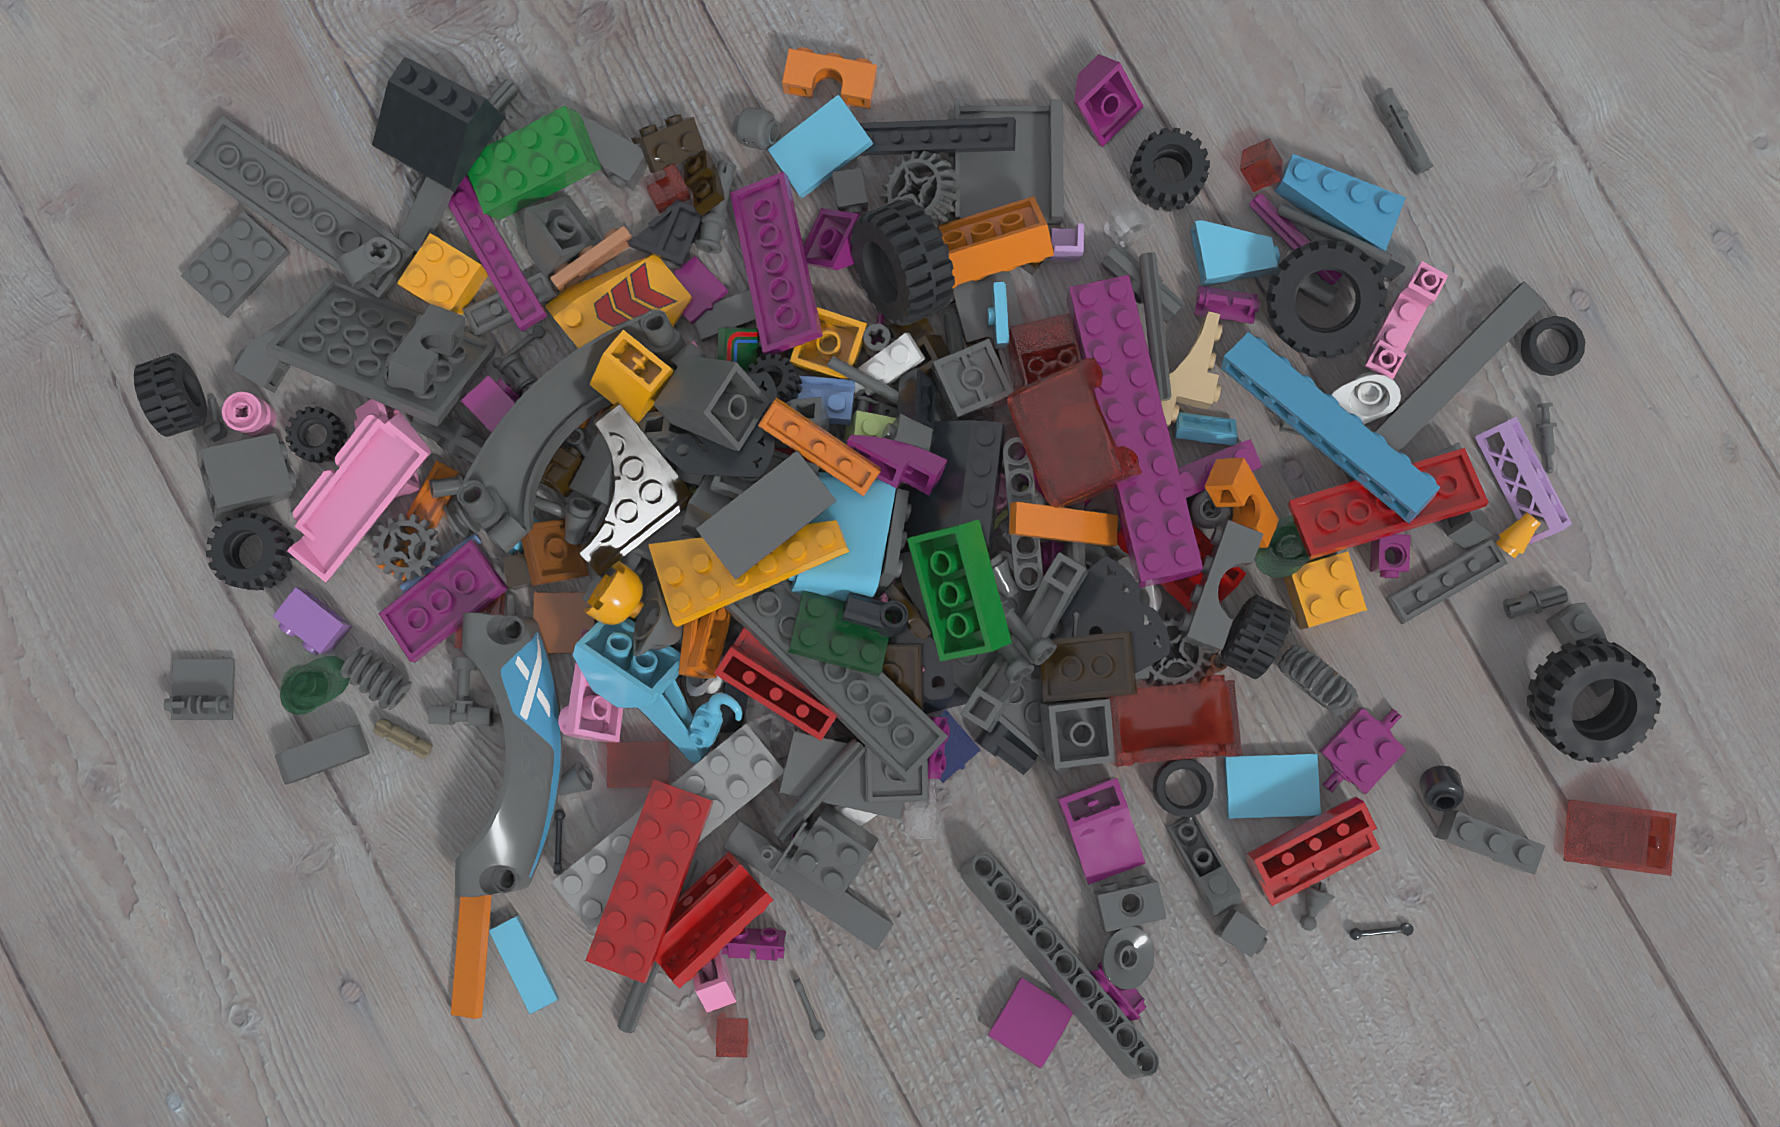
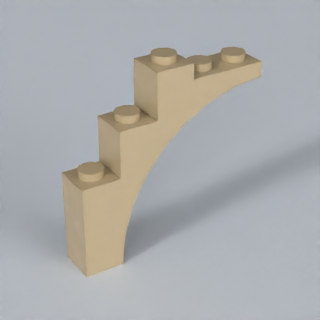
(1190, 380)

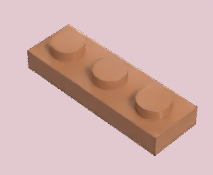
(592, 259)

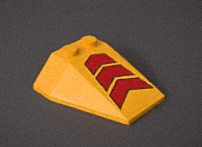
(617, 297)

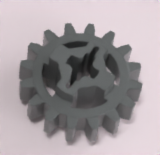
(394, 552)

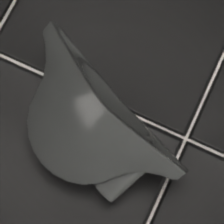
(653, 624)

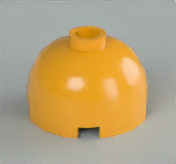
(616, 596)

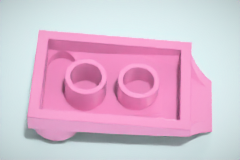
(588, 713)

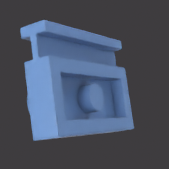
(835, 393)

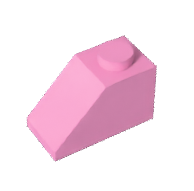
(714, 984)

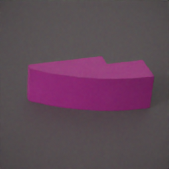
(900, 462)

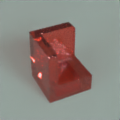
(1261, 165)
(668, 189)
(732, 1037)

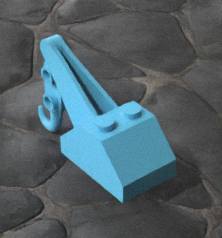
(649, 683)

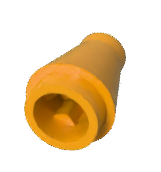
(1518, 535)

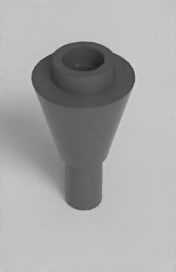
(576, 779)

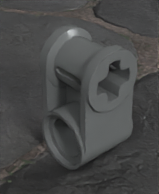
(365, 263)

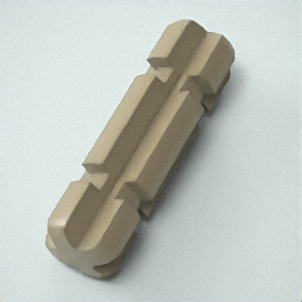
(403, 738)

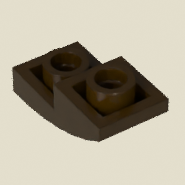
(704, 181)

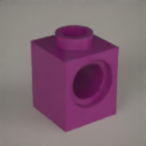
(1400, 546)

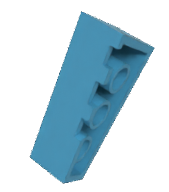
(1341, 200)

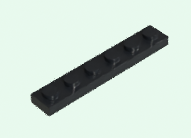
(941, 136)

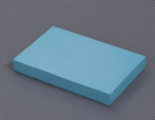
(820, 146)
(1272, 786)

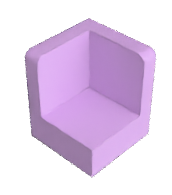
(1067, 243)

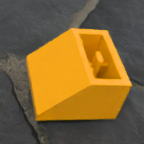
(630, 376)

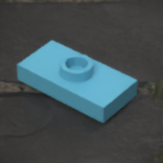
(998, 315)
(1206, 429)

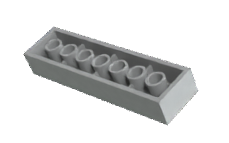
(727, 776)

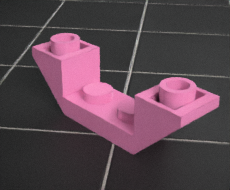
(1417, 294)

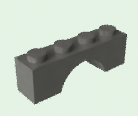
(1207, 622)

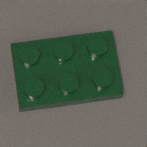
(827, 638)

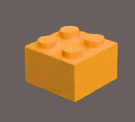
(443, 276)
(840, 339)
(1325, 591)

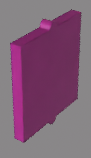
(702, 287)

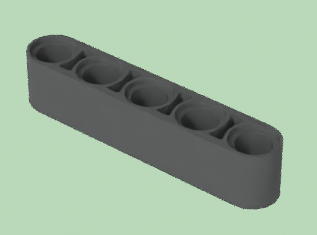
(1011, 469)

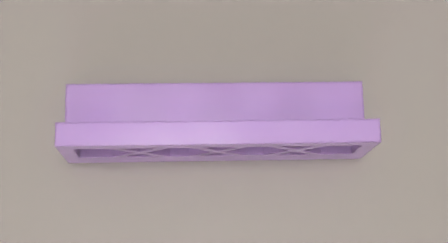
(1533, 474)

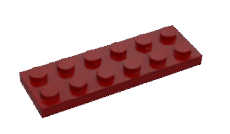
(1354, 516)
(649, 881)

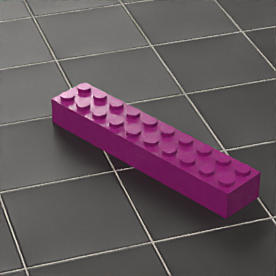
(1153, 503)

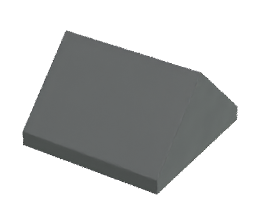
(596, 473)

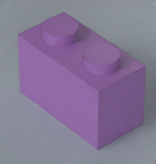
(311, 621)

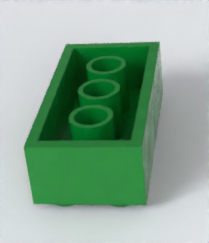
(533, 163)
(959, 591)

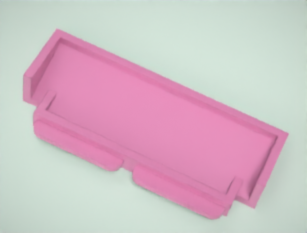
(348, 502)

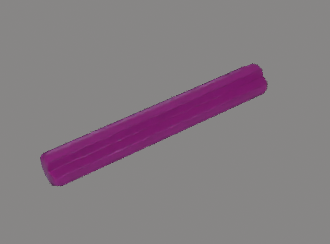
(1286, 231)

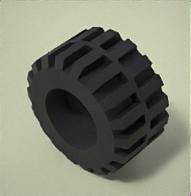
(1174, 146)
(170, 395)
(227, 544)
(1256, 636)

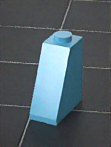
(1231, 253)

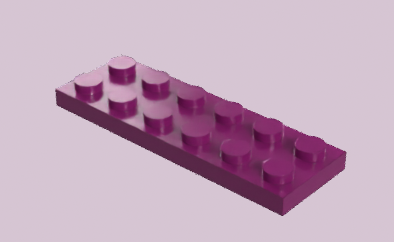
(776, 264)

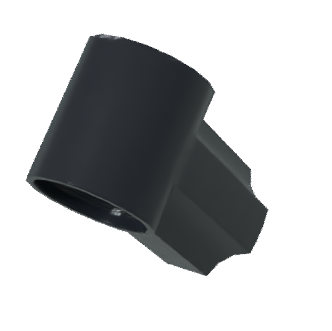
(871, 613)
(1008, 747)

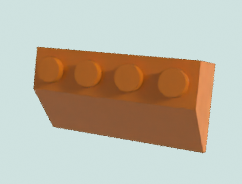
(997, 240)

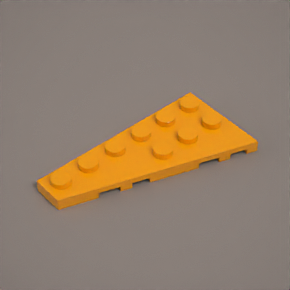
(699, 583)

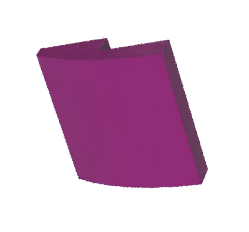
(1030, 1023)

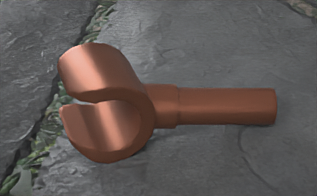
(1212, 669)

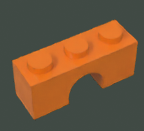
(806, 69)
(1235, 486)

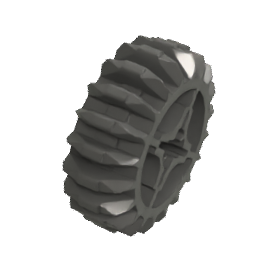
(931, 193)
(1182, 660)
(1317, 679)

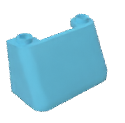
(865, 529)

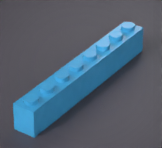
(1330, 427)

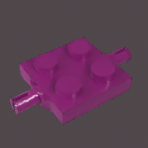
(1362, 750)

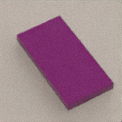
(437, 602)

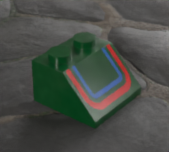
(739, 345)

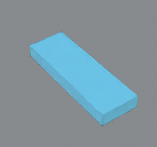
(524, 964)

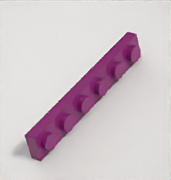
(496, 257)

